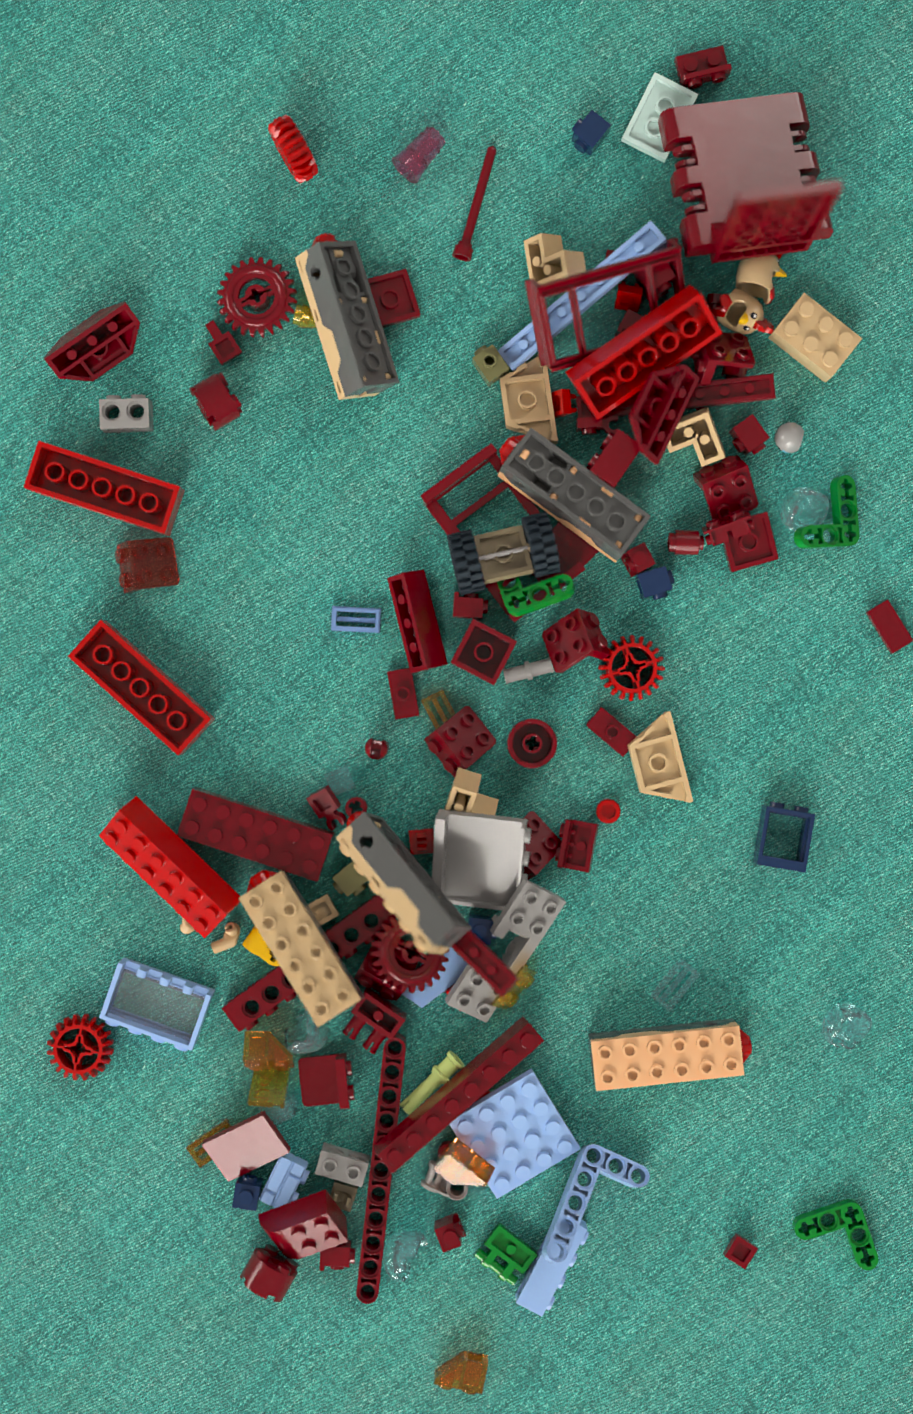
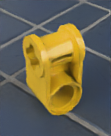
(256, 944)

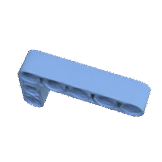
(583, 1194)

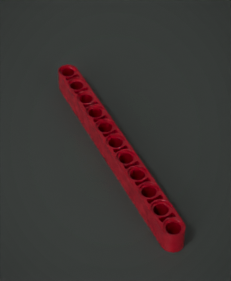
(376, 1203)

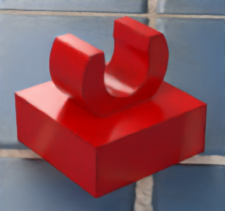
(628, 297)
(562, 402)
(421, 841)

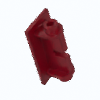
(718, 528)

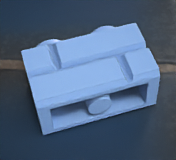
(284, 1180)

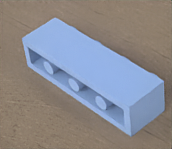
(545, 1277)

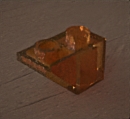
(265, 1051)
(463, 1165)
(463, 1372)

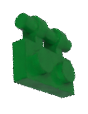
(508, 1247)

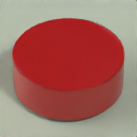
(608, 811)

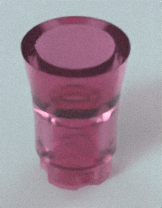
(418, 154)

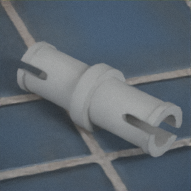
(528, 670)

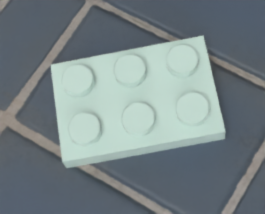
(643, 128)

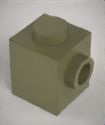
(489, 364)
(349, 880)

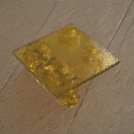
(510, 999)

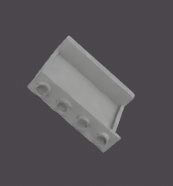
(479, 857)

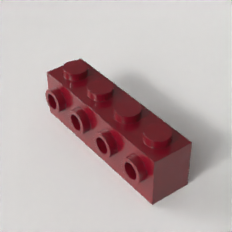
(417, 621)

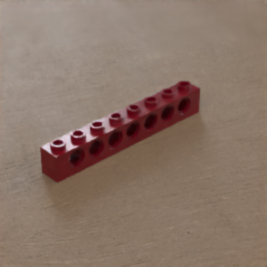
(237, 1007)

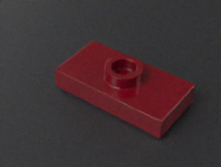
(403, 693)
(611, 731)

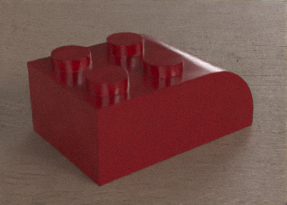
(306, 1225)

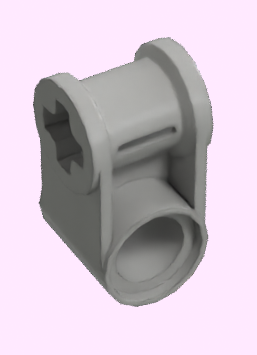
(441, 1185)

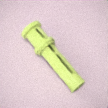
(439, 1075)

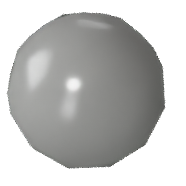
(789, 437)

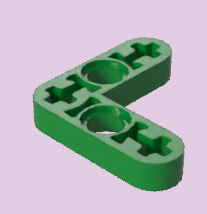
(837, 529)
(518, 593)
(841, 1220)

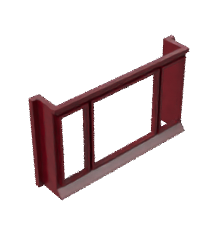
(537, 292)
(432, 495)

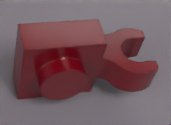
(223, 345)
(590, 425)

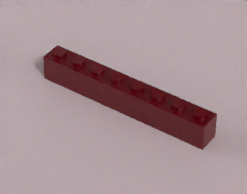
(457, 1094)

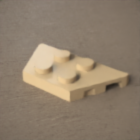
(529, 400)
(659, 761)

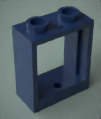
(804, 842)

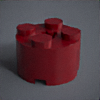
(215, 401)
(539, 754)
(269, 1273)

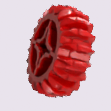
(293, 148)
(634, 679)
(75, 1066)

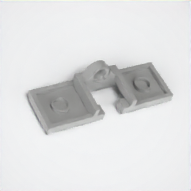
(527, 915)

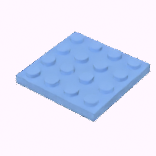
(516, 1132)

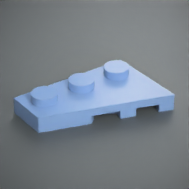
(453, 967)

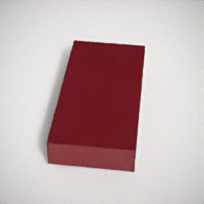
(889, 626)

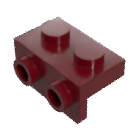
(576, 845)

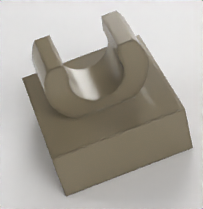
(344, 1195)

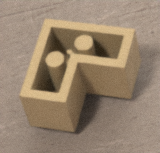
(549, 261)
(700, 431)
(464, 795)

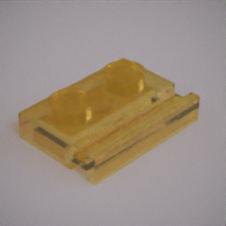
(269, 1088)

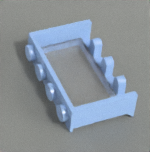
(156, 1004)

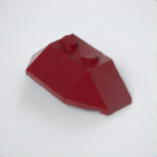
(95, 344)
(661, 408)

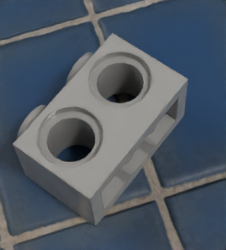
(125, 421)
(342, 1164)

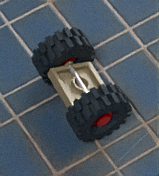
(504, 553)

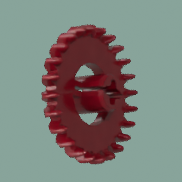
(235, 307)
(388, 941)

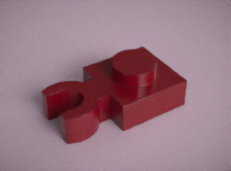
(326, 804)

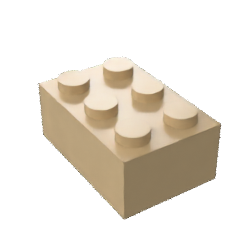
(815, 338)

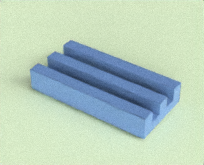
(377, 620)

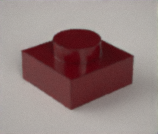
(740, 1251)

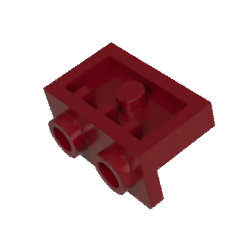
(702, 67)

